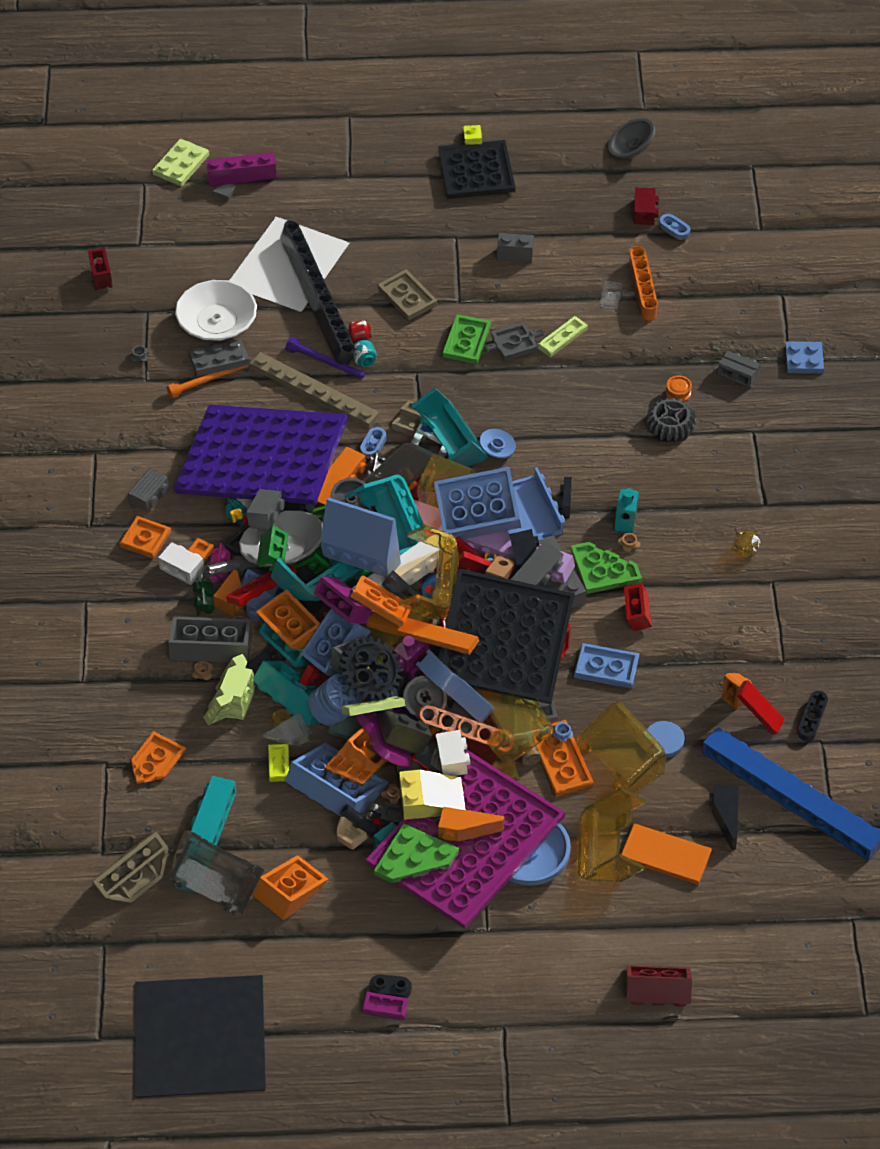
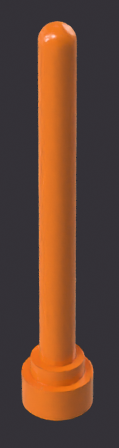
(175, 389)

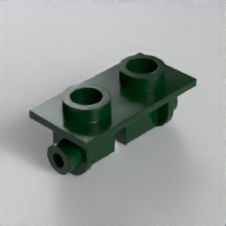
(203, 590)

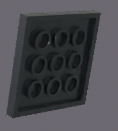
(476, 169)

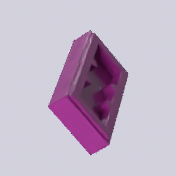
(385, 1006)

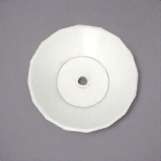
(216, 310)

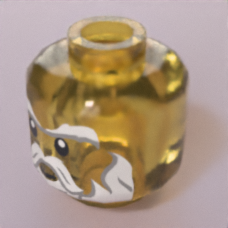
(746, 544)

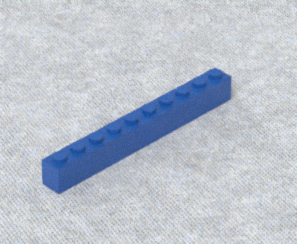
(792, 793)

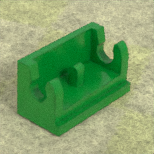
(272, 547)

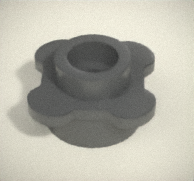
(139, 354)

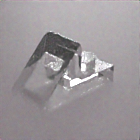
(611, 295)

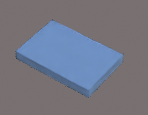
(606, 665)

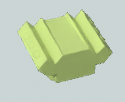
(233, 692)

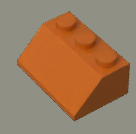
(289, 620)

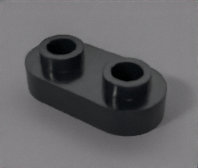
(390, 985)

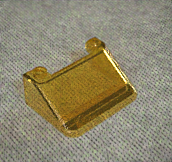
(520, 725)

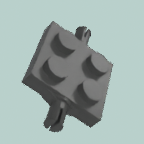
(514, 341)

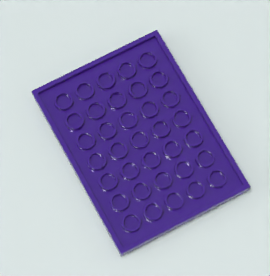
(261, 449)

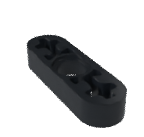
(814, 723)

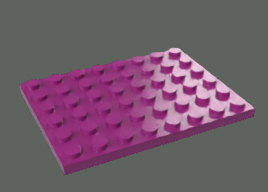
(483, 861)

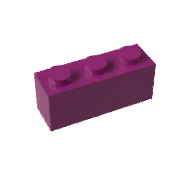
(337, 596)

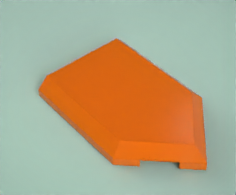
(156, 758)

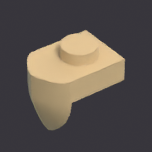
(349, 835)

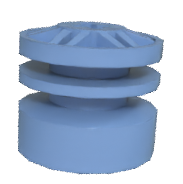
(328, 699)

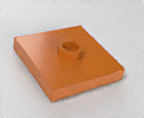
(145, 537)

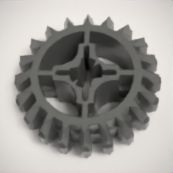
(672, 414)

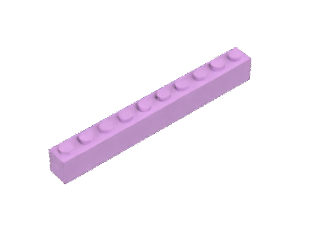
(494, 543)

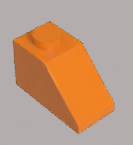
(230, 584)
(731, 686)

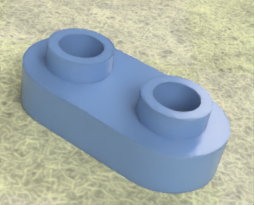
(674, 226)
(373, 441)

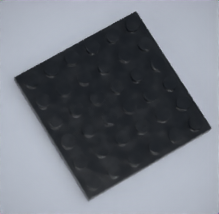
(518, 634)

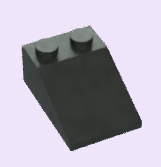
(403, 731)

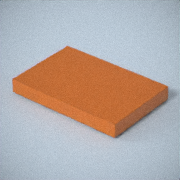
(380, 601)

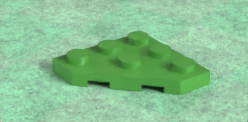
(603, 569)
(414, 855)

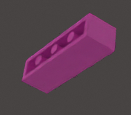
(241, 169)

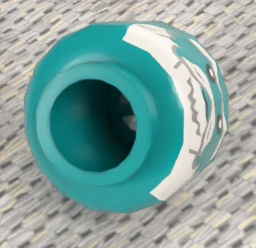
(364, 353)

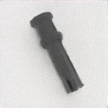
(238, 563)

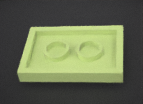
(181, 162)

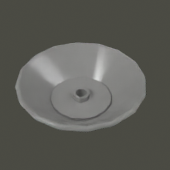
(303, 536)

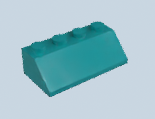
(283, 685)

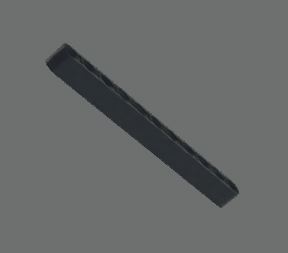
(317, 293)

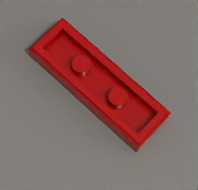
(760, 707)

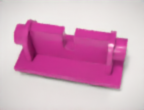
(219, 555)

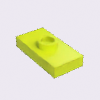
(472, 135)
(278, 762)

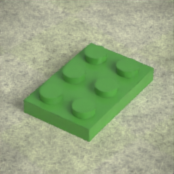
(467, 339)

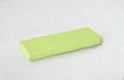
(562, 336)
(366, 707)

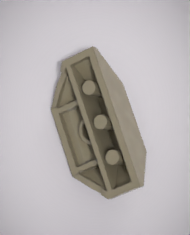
(134, 870)

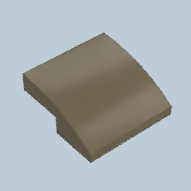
(407, 421)

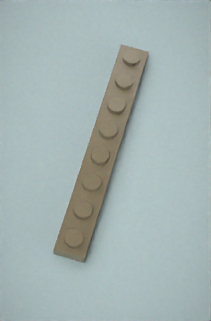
(314, 390)

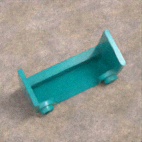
(450, 428)
(394, 500)
(289, 580)

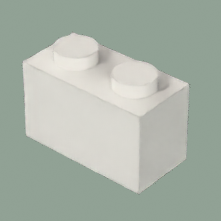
(181, 563)
(451, 753)

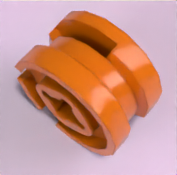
(679, 388)

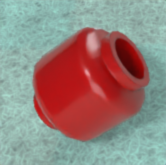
(359, 331)

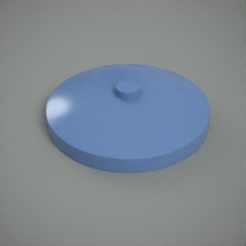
(546, 860)

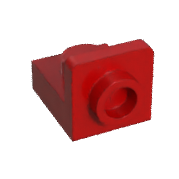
(313, 676)

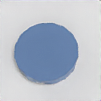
(669, 736)

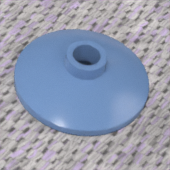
(497, 443)

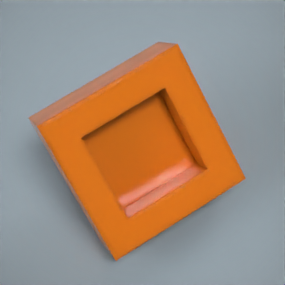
(202, 548)

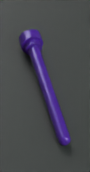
(293, 345)

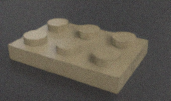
(407, 294)

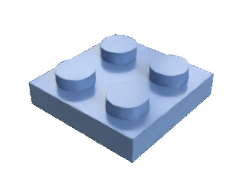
(804, 357)

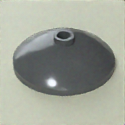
(631, 138)

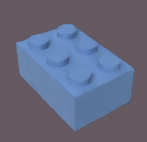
(331, 633)

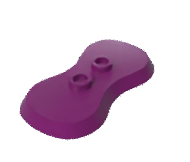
(386, 751)

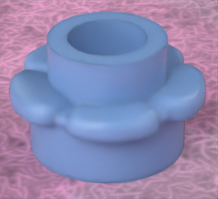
(562, 727)

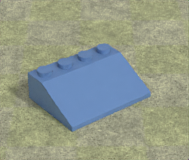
(478, 503)
(360, 538)
(331, 790)

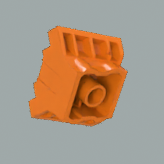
(356, 759)

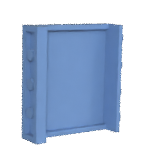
(537, 507)

